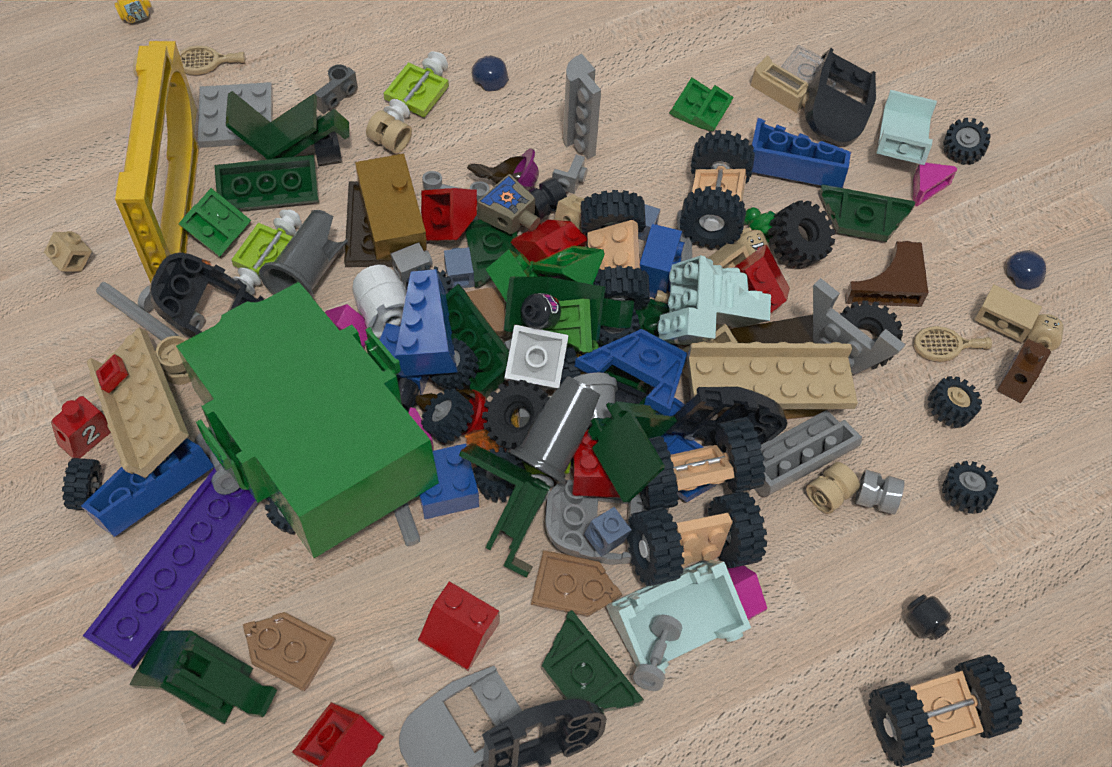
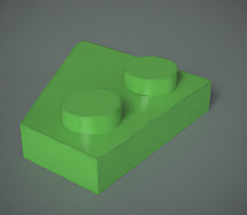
(576, 323)

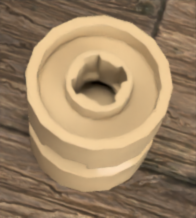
(388, 131)
(171, 360)
(833, 487)

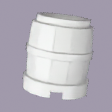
(379, 297)

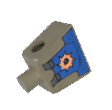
(508, 206)

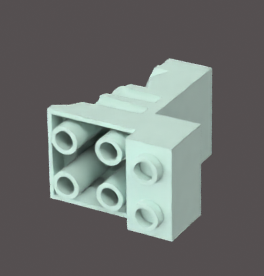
(706, 297)

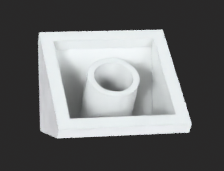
(536, 357)

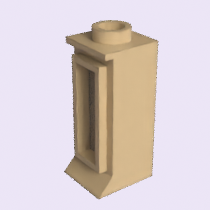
(780, 85)

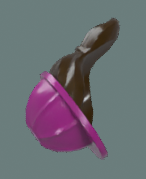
(520, 167)

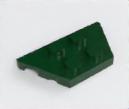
(864, 213)
(486, 246)
(585, 671)

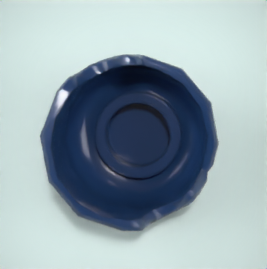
(490, 73)
(1026, 269)

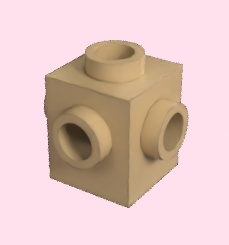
(569, 210)
(67, 251)

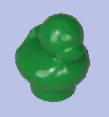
(759, 221)

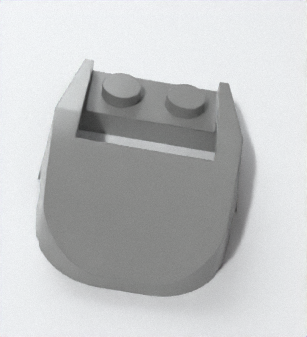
(570, 516)
(433, 737)

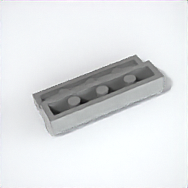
(581, 107)
(805, 450)

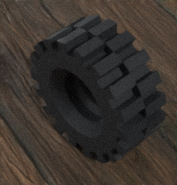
(789, 240)
(874, 319)
(503, 406)

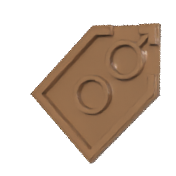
(573, 584)
(287, 648)

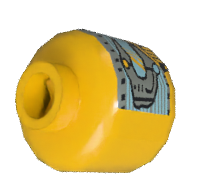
(133, 9)

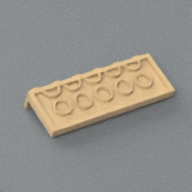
(788, 373)
(140, 407)

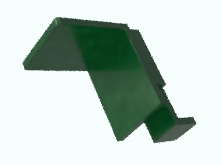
(287, 133)
(602, 310)
(626, 446)
(521, 507)
(202, 676)

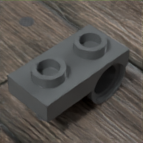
(340, 85)

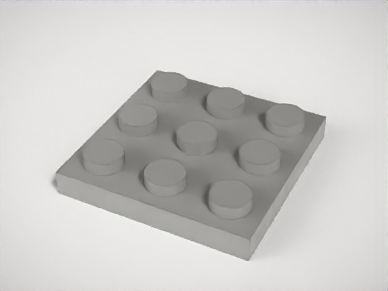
(213, 108)

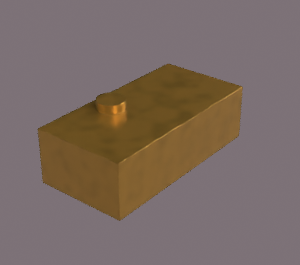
(390, 204)

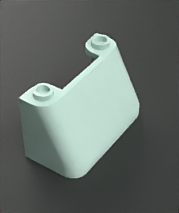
(700, 600)

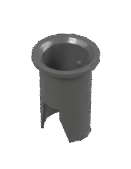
(304, 256)
(558, 429)

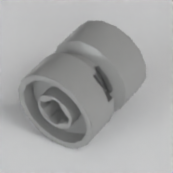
(881, 492)

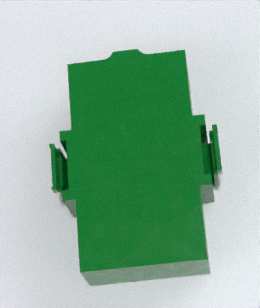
(308, 416)

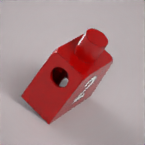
(79, 427)

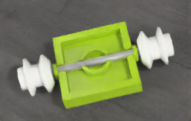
(417, 88)
(264, 246)

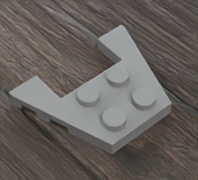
(833, 327)

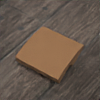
(491, 305)

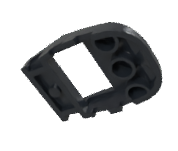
(833, 112)
(181, 284)
(695, 416)
(564, 728)

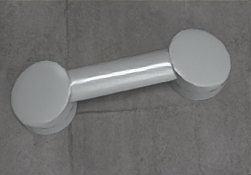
(433, 180)

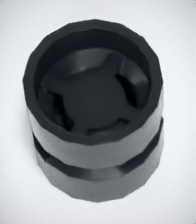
(547, 197)

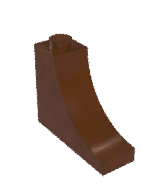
(900, 284)

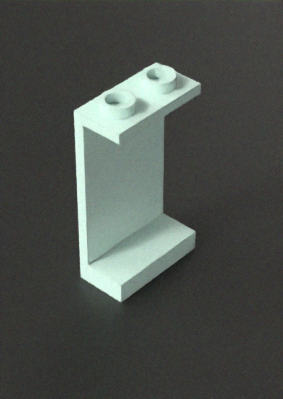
(906, 127)

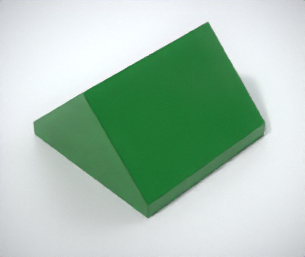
(572, 264)

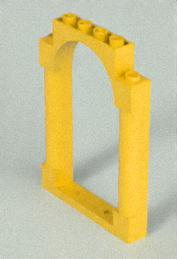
(159, 89)

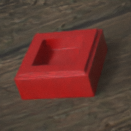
(111, 373)

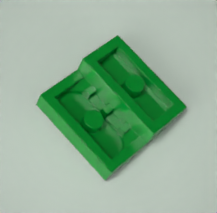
(701, 105)
(214, 222)

